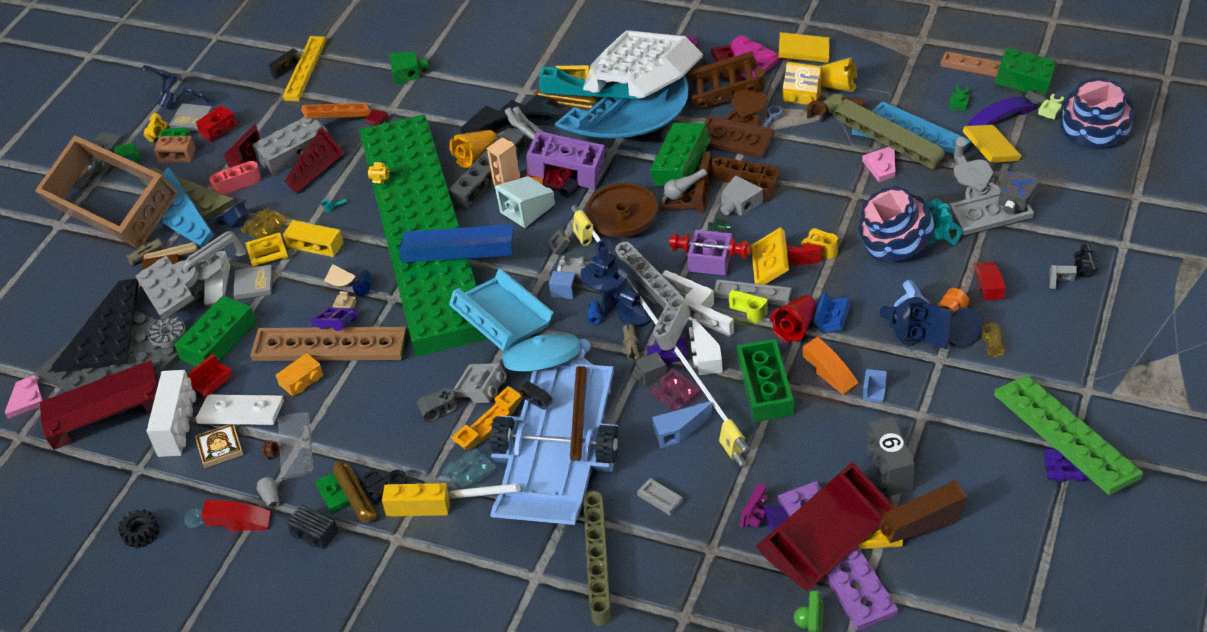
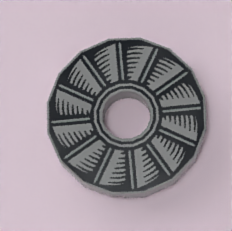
(159, 327)

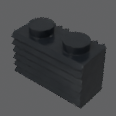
(312, 527)

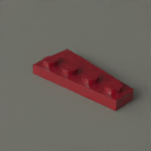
(316, 158)

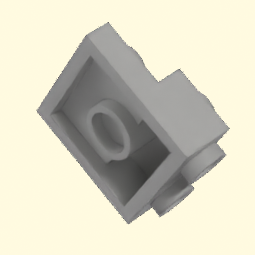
(480, 382)

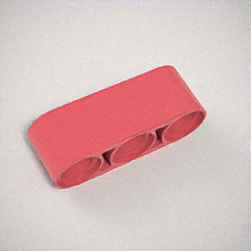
(235, 178)

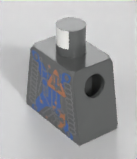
(1016, 191)

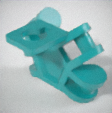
(943, 222)

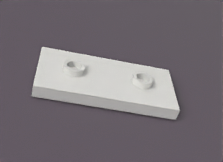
(240, 409)

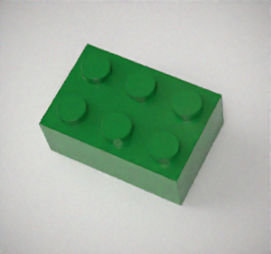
(1025, 71)

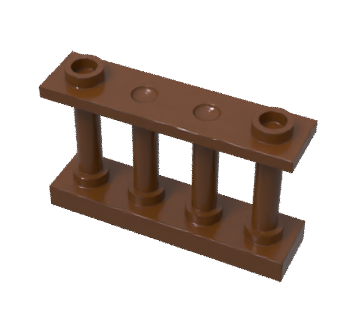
(719, 70)

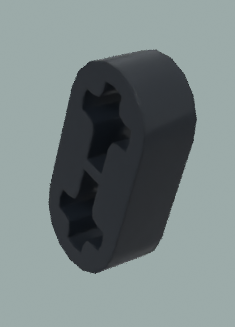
(535, 395)

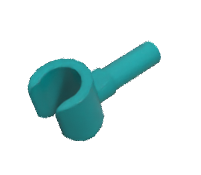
(328, 206)

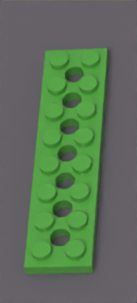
(1015, 398)

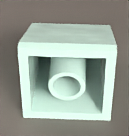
(524, 200)

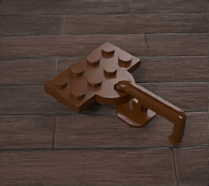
(740, 128)

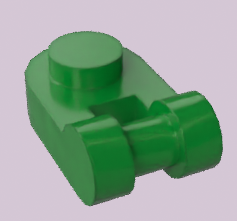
(183, 131)

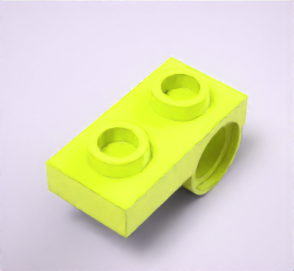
(754, 306)

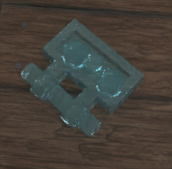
(471, 473)

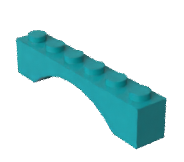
(555, 81)

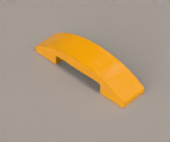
(505, 405)

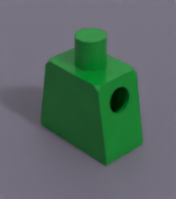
(406, 66)

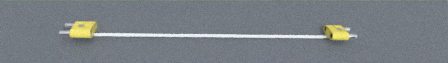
(730, 435)

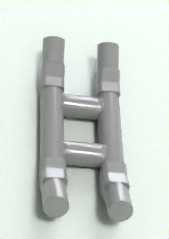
(521, 122)

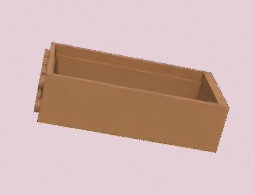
(141, 218)

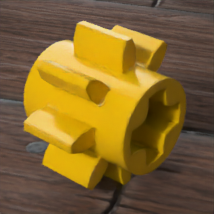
(378, 172)

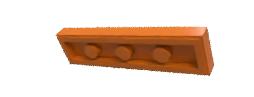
(335, 110)

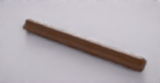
(578, 414)

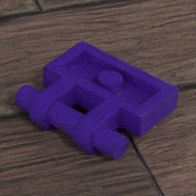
(1061, 468)

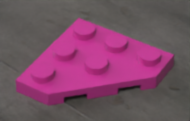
(765, 58)

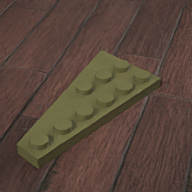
(206, 200)

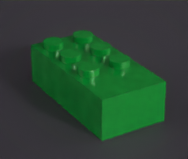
(680, 152)
(216, 331)
(765, 380)

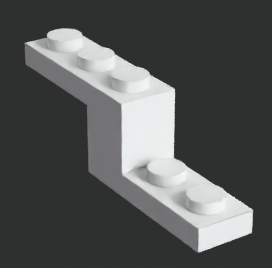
(699, 301)

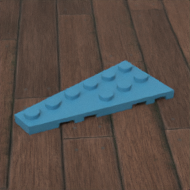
(919, 126)
(183, 215)

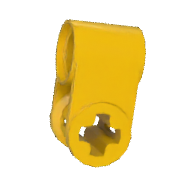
(827, 240)

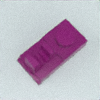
(752, 508)

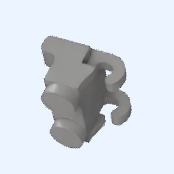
(572, 265)

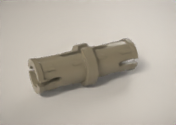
(139, 254)
(630, 342)

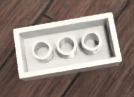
(171, 413)

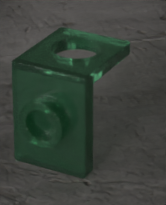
(718, 225)

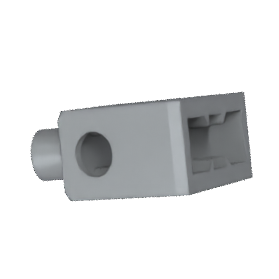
(740, 197)

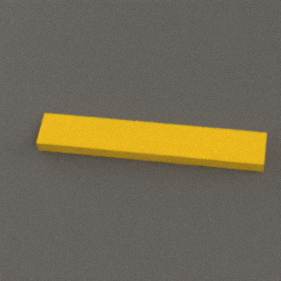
(304, 68)

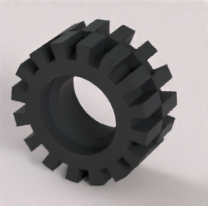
(143, 536)

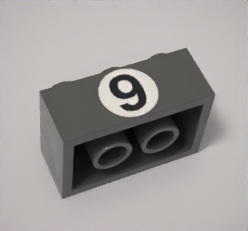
(890, 456)

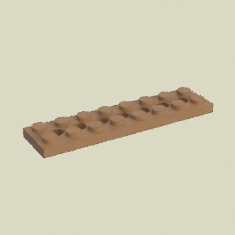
(336, 351)

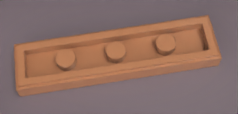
(970, 64)

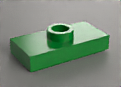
(332, 493)

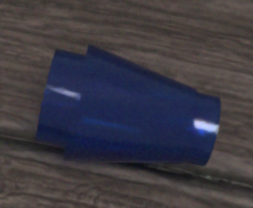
(362, 284)

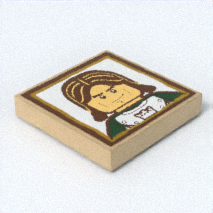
(219, 445)

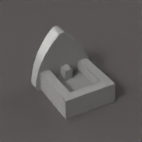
(1061, 273)

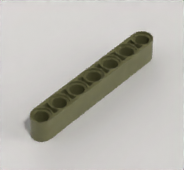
(889, 133)
(597, 558)

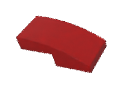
(806, 255)

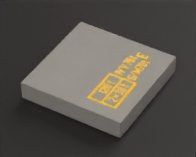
(188, 115)
(253, 282)

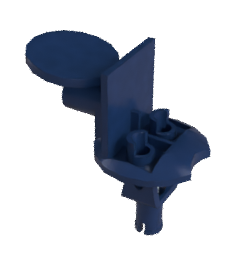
(609, 276)
(925, 322)

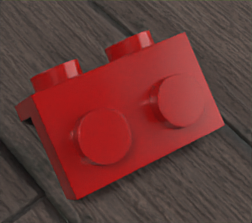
(209, 376)

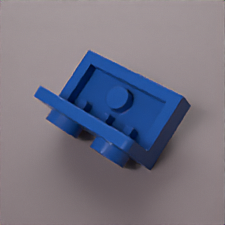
(831, 313)

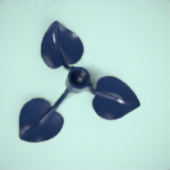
(166, 96)

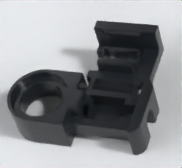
(375, 484)

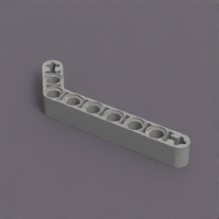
(675, 307)

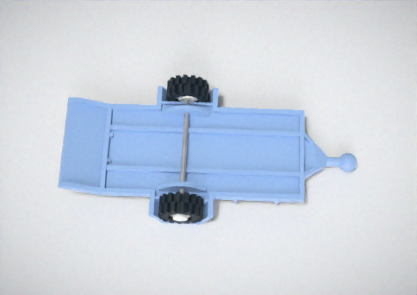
(540, 444)

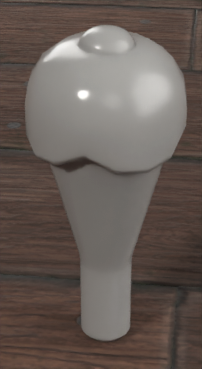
(675, 188)

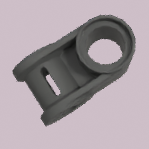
(436, 406)

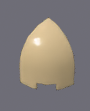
(339, 277)

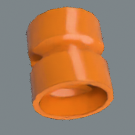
(954, 300)

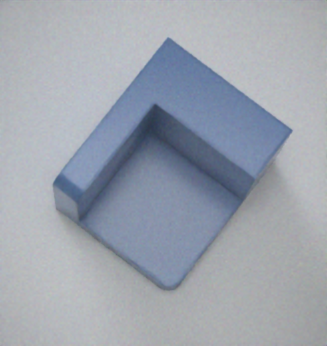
(561, 284)
(874, 385)

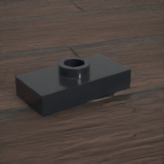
(284, 63)

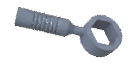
(777, 116)

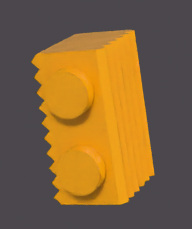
(299, 375)

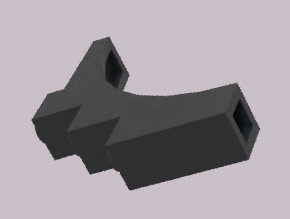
(537, 110)

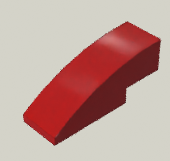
(989, 280)
(235, 515)

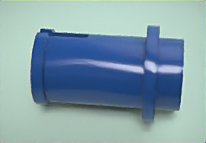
(594, 315)

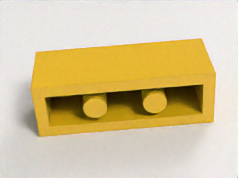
(313, 238)
(416, 499)

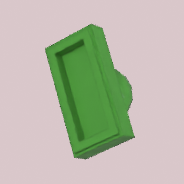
(811, 616)

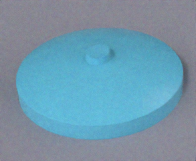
(541, 352)

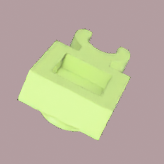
(1051, 107)

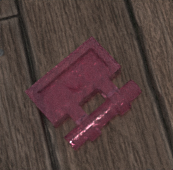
(679, 386)

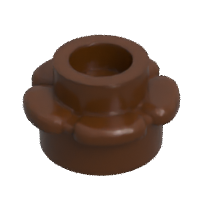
(270, 449)

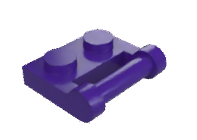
(331, 318)

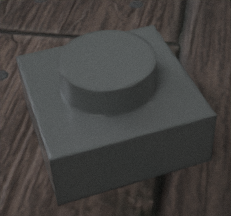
(1036, 97)
(559, 242)

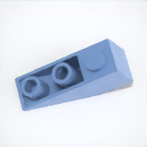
(679, 424)

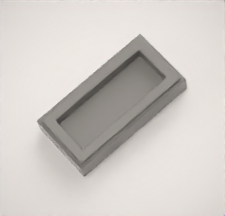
(660, 496)

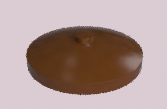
(622, 209)

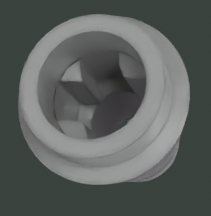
(268, 491)

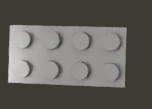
(286, 145)

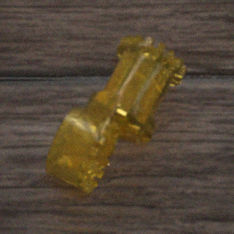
(993, 339)

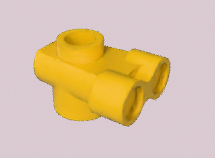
(155, 127)

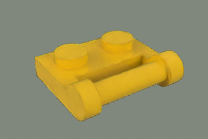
(265, 246)

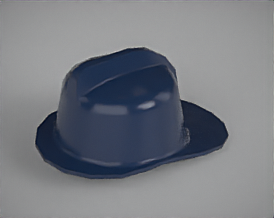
(235, 216)

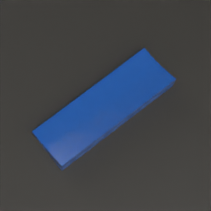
(457, 243)

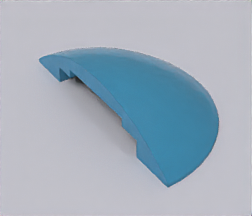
(628, 116)

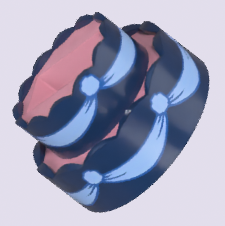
(1097, 114)
(895, 224)

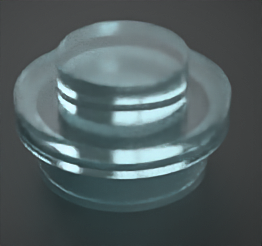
(193, 518)

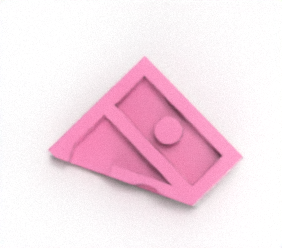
(881, 163)
(24, 397)

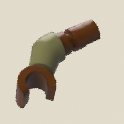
(830, 105)

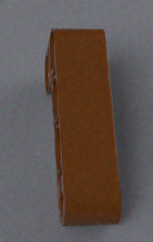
(758, 174)

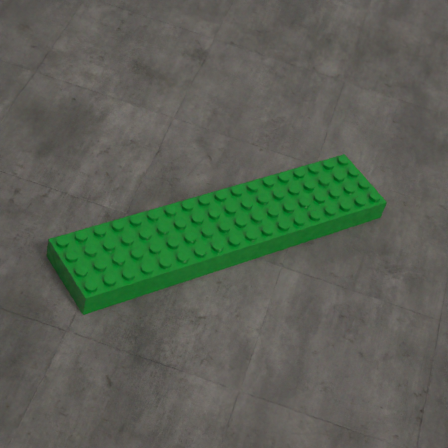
(418, 201)

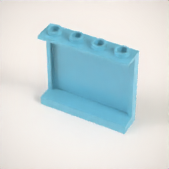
(502, 310)

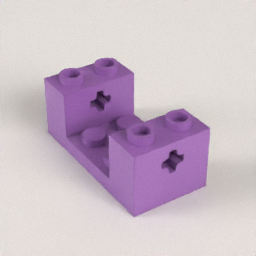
(582, 156)

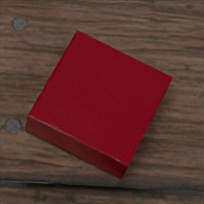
(376, 117)

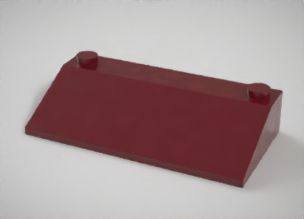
(97, 401)
(826, 527)

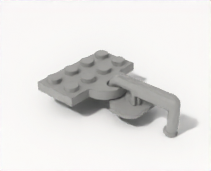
(981, 206)
(169, 283)

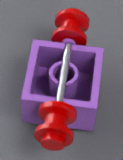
(709, 250)

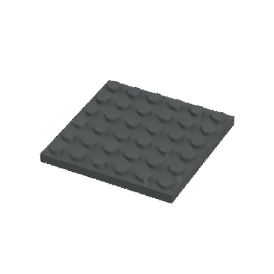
(140, 351)

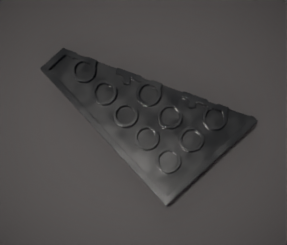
(106, 334)

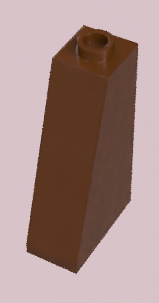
(924, 513)

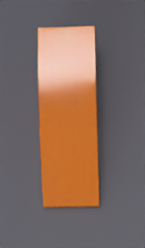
(829, 366)

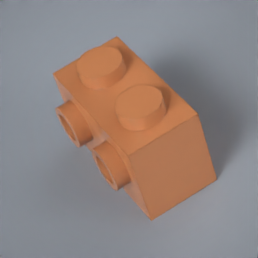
(174, 149)

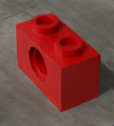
(216, 123)

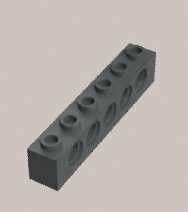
(478, 176)

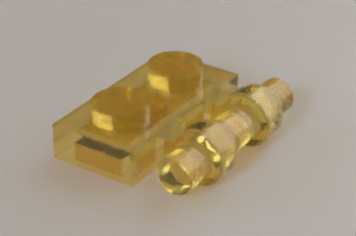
(263, 223)

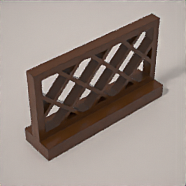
(698, 194)

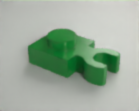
(960, 99)

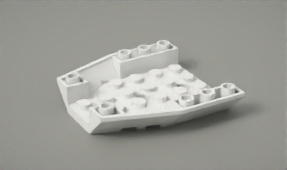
(643, 62)

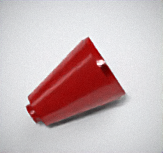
(793, 318)

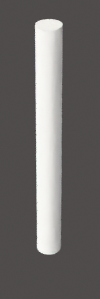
(481, 491)

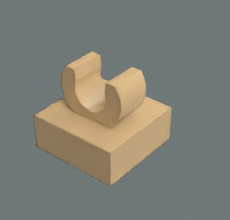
(345, 301)

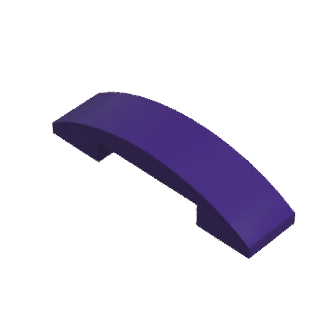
(1001, 110)

